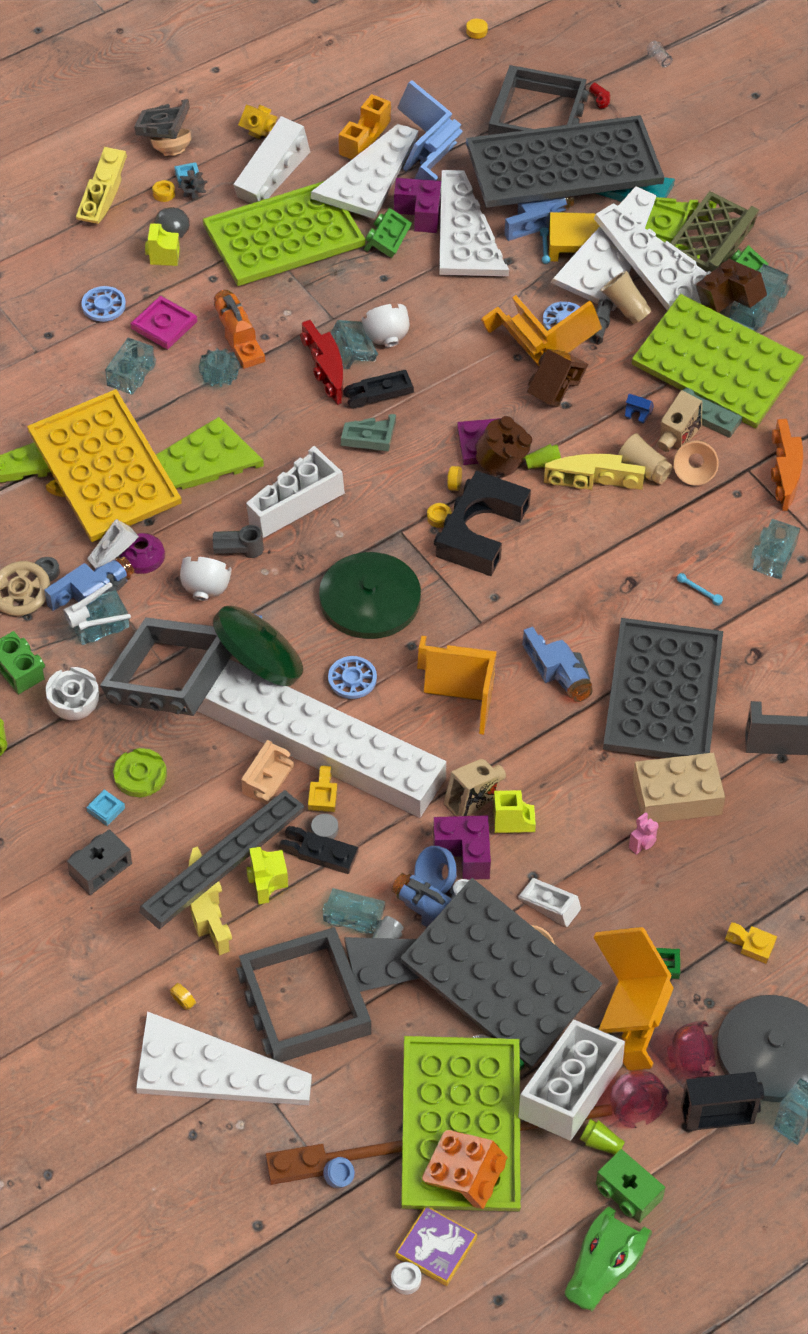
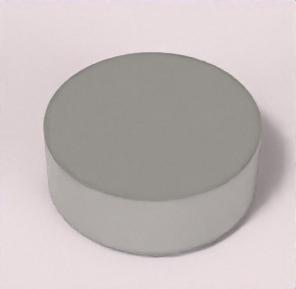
(325, 826)

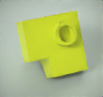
(162, 246)
(512, 813)
(266, 872)

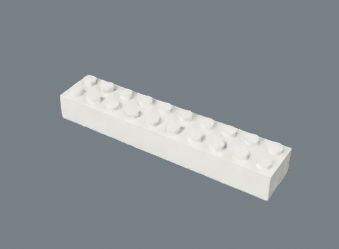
(326, 738)

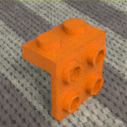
(466, 1166)

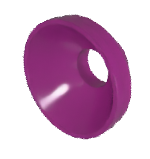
(145, 559)

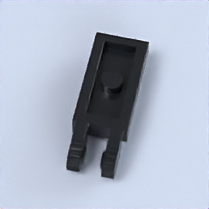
(378, 388)
(319, 850)

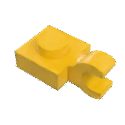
(323, 793)
(755, 944)

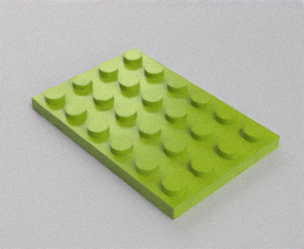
(281, 234)
(718, 359)
(463, 1089)

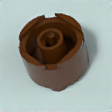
(502, 446)

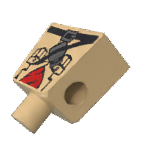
(680, 421)
(472, 787)

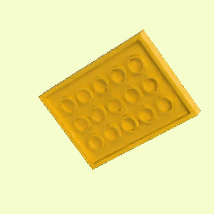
(104, 464)

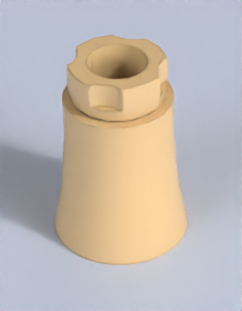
(626, 297)
(639, 453)

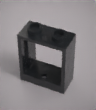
(721, 1101)

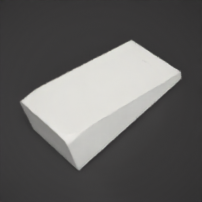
(112, 544)
(551, 901)

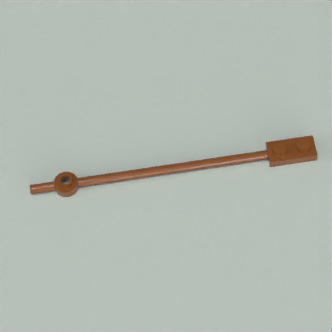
(310, 1160)

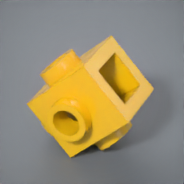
(257, 120)

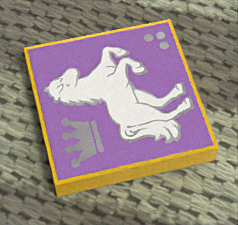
(436, 1245)

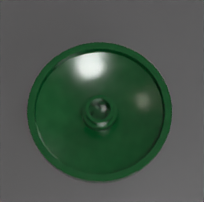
(370, 595)
(258, 645)

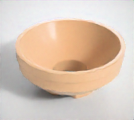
(172, 146)
(696, 475)

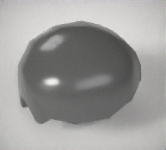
(173, 220)

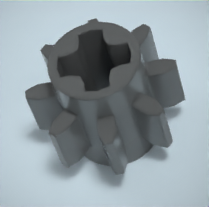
(198, 182)

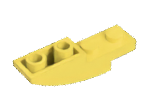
(104, 186)
(586, 469)
(206, 913)

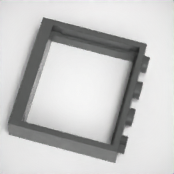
(541, 82)
(171, 633)
(315, 1040)

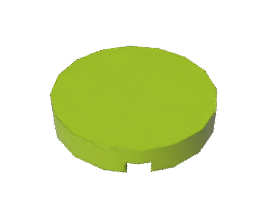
(140, 772)

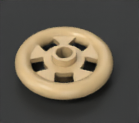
(30, 604)

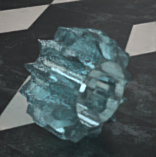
(219, 367)

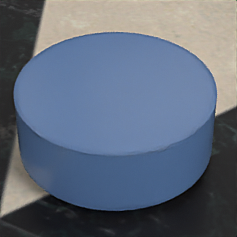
(339, 1172)

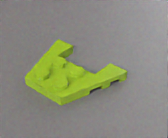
(670, 216)

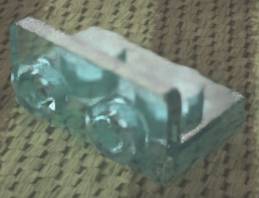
(353, 342)
(353, 911)

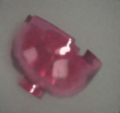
(692, 1050)
(638, 1097)

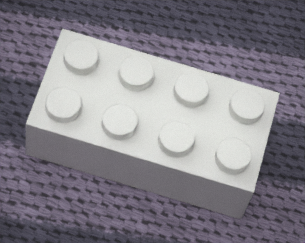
(571, 1079)

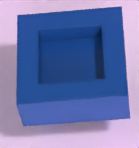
(638, 404)

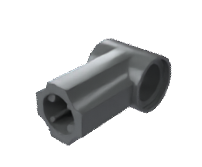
(245, 541)

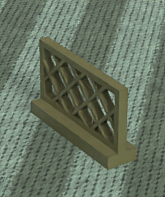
(731, 240)

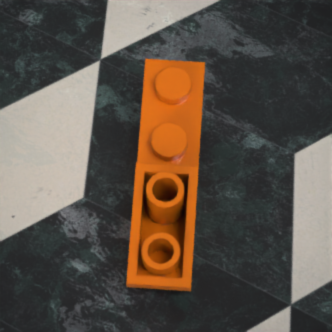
(788, 463)

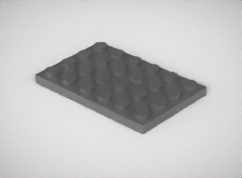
(663, 689)
(500, 971)

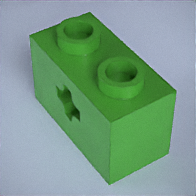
(617, 1182)

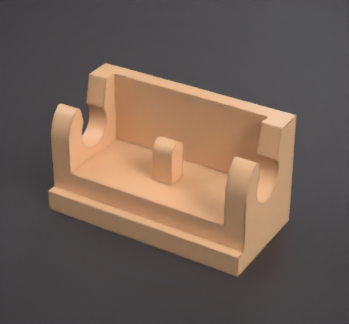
(267, 773)

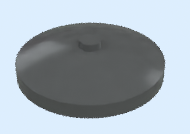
(766, 1038)

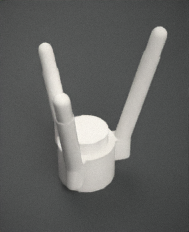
(77, 613)

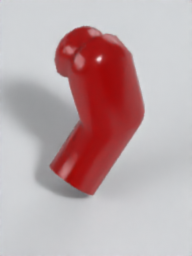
(603, 96)

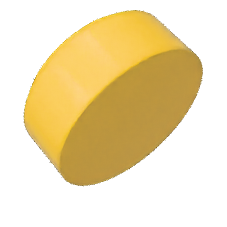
(476, 28)
(163, 191)
(454, 478)
(437, 514)
(182, 996)

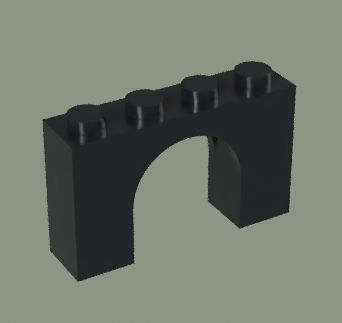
(480, 495)

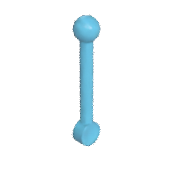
(544, 232)
(716, 599)

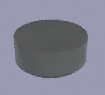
(50, 565)

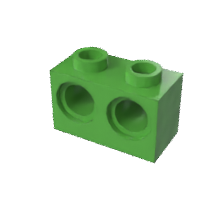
(19, 664)

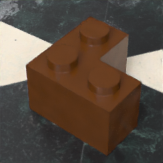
(730, 284)
(555, 375)

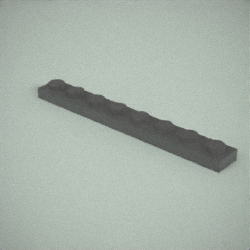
(220, 860)

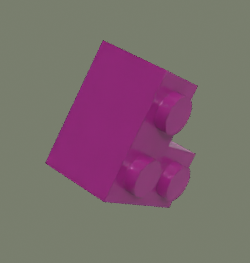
(419, 199)
(467, 839)

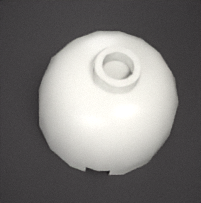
(386, 324)
(204, 578)
(72, 693)

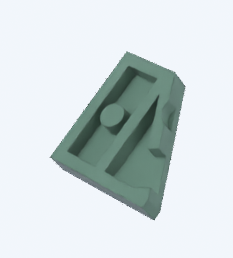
(369, 433)

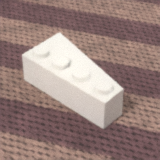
(273, 161)
(296, 493)

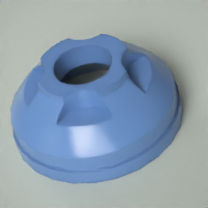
(430, 865)

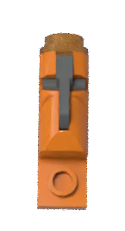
(238, 329)

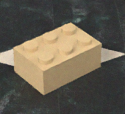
(679, 787)

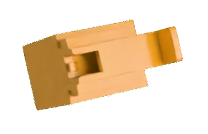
(533, 335)
(459, 673)
(639, 994)

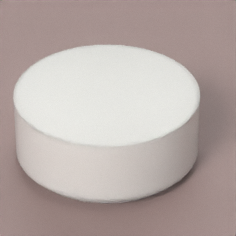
(406, 1278)

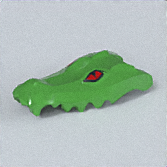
(606, 1257)

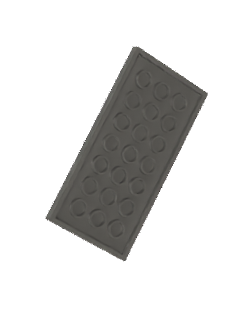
(564, 161)

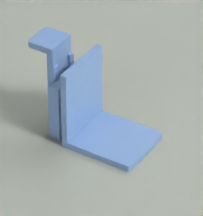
(439, 130)

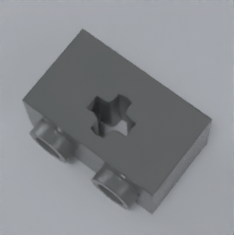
(99, 861)

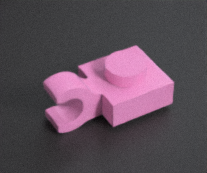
(644, 835)

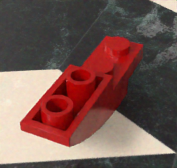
(327, 360)

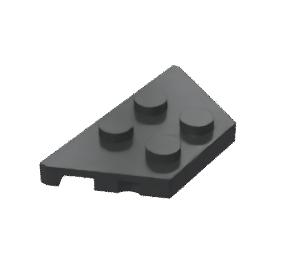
(162, 121)

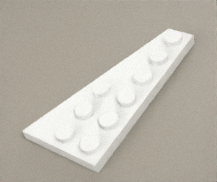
(369, 176)
(465, 235)
(599, 258)
(657, 262)
(201, 1066)

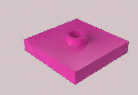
(163, 322)

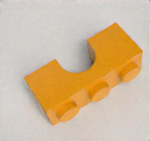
(373, 120)

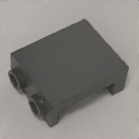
(775, 733)

